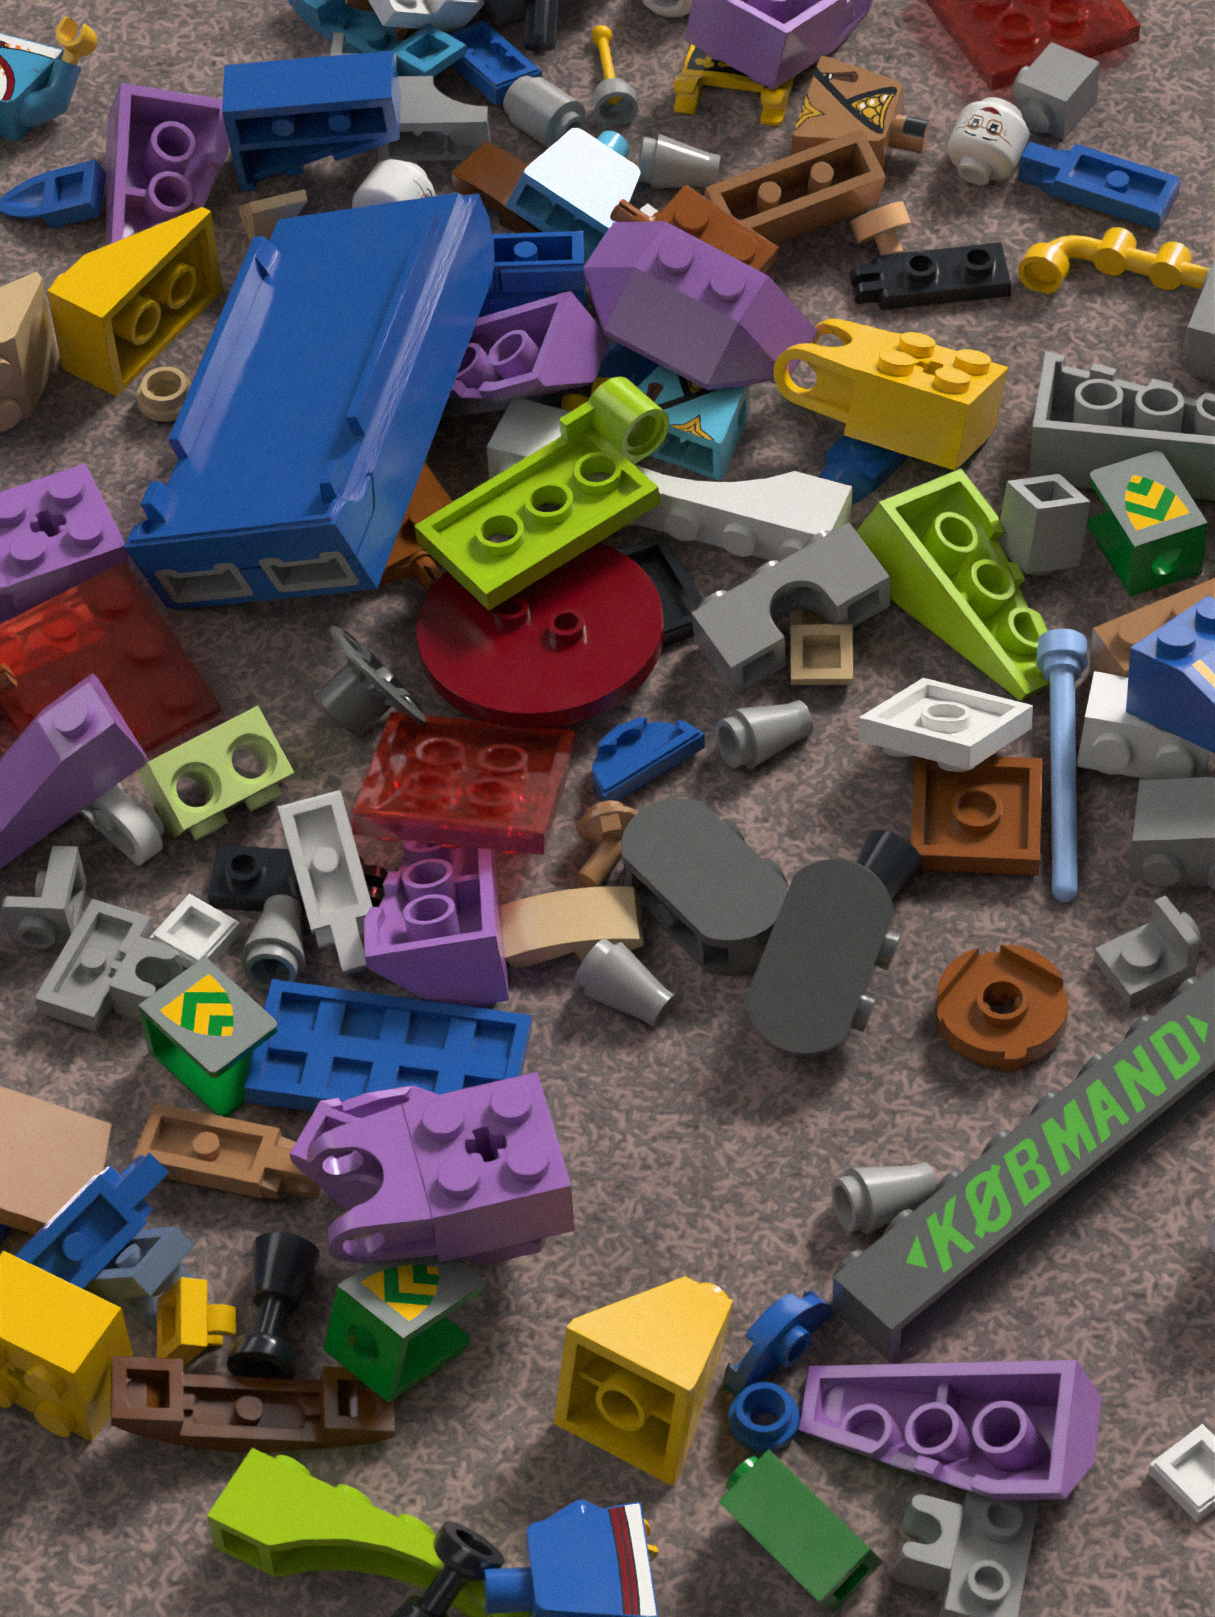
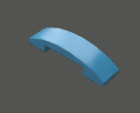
(419, 55)

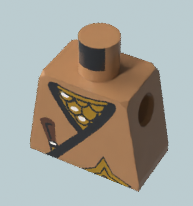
(852, 99)

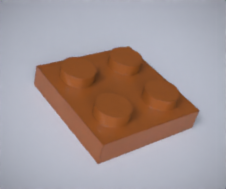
(978, 816)

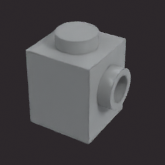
(1056, 90)
(1043, 523)

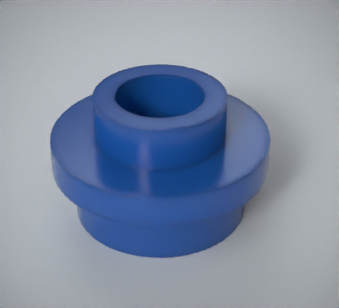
(769, 1399)

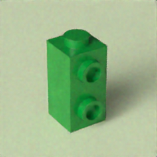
(798, 1530)

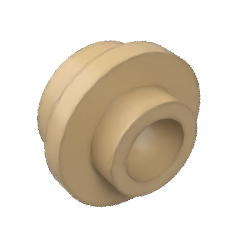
(162, 393)

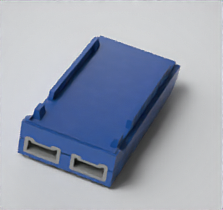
(316, 404)

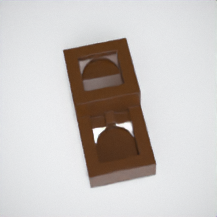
(493, 176)

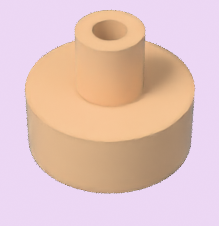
(882, 227)

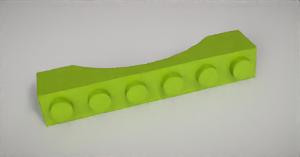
(298, 1524)

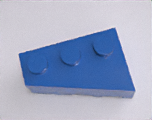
(308, 110)

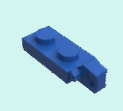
(1101, 182)
(95, 1222)

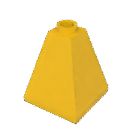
(643, 1373)

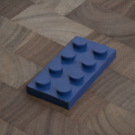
(368, 1042)

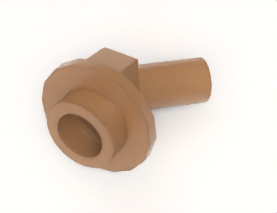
(603, 827)

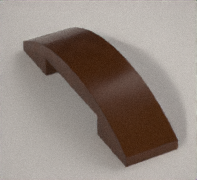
(245, 1412)

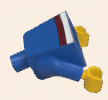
(580, 1566)

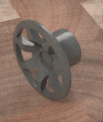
(359, 694)

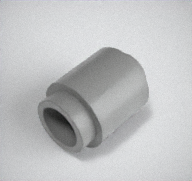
(542, 110)

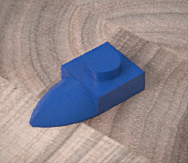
(58, 195)
(860, 465)

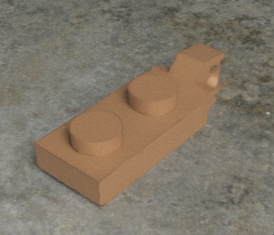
(223, 1153)

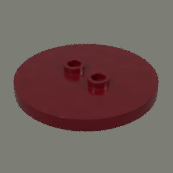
(549, 651)

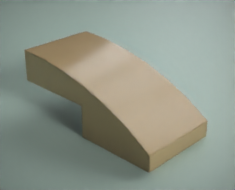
(820, 650)
(570, 922)

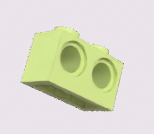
(210, 763)

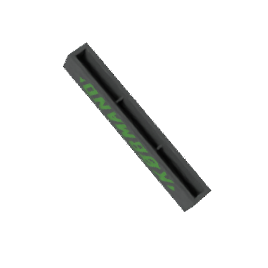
(1032, 1175)

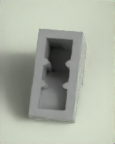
(435, 125)

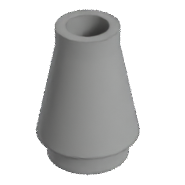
(672, 164)
(760, 732)
(275, 944)
(623, 983)
(876, 1195)

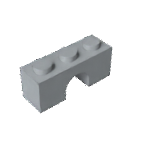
(828, 576)

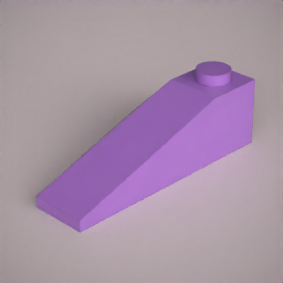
(159, 157)
(532, 351)
(62, 765)
(441, 926)
(970, 1424)

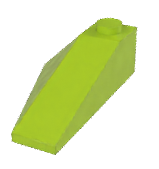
(956, 579)

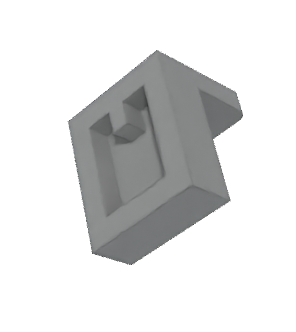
(56, 906)
(1152, 954)

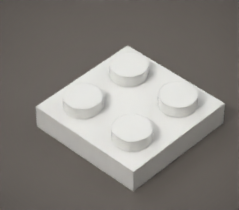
(945, 724)

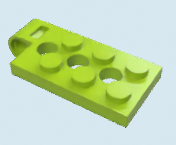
(600, 436)

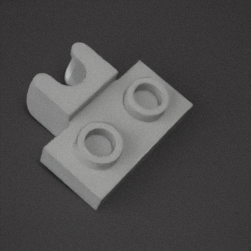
(105, 967)
(970, 1550)

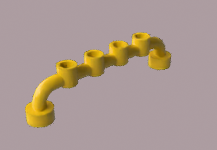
(1048, 263)

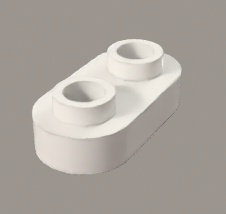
(126, 824)

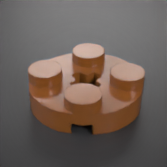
(995, 1038)

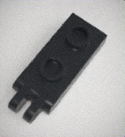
(933, 277)
(250, 875)

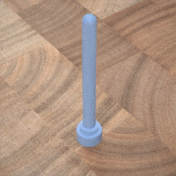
(1062, 659)

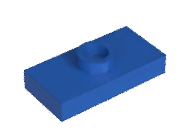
(491, 61)

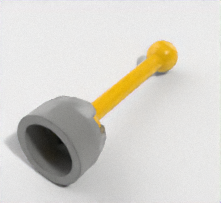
(615, 91)

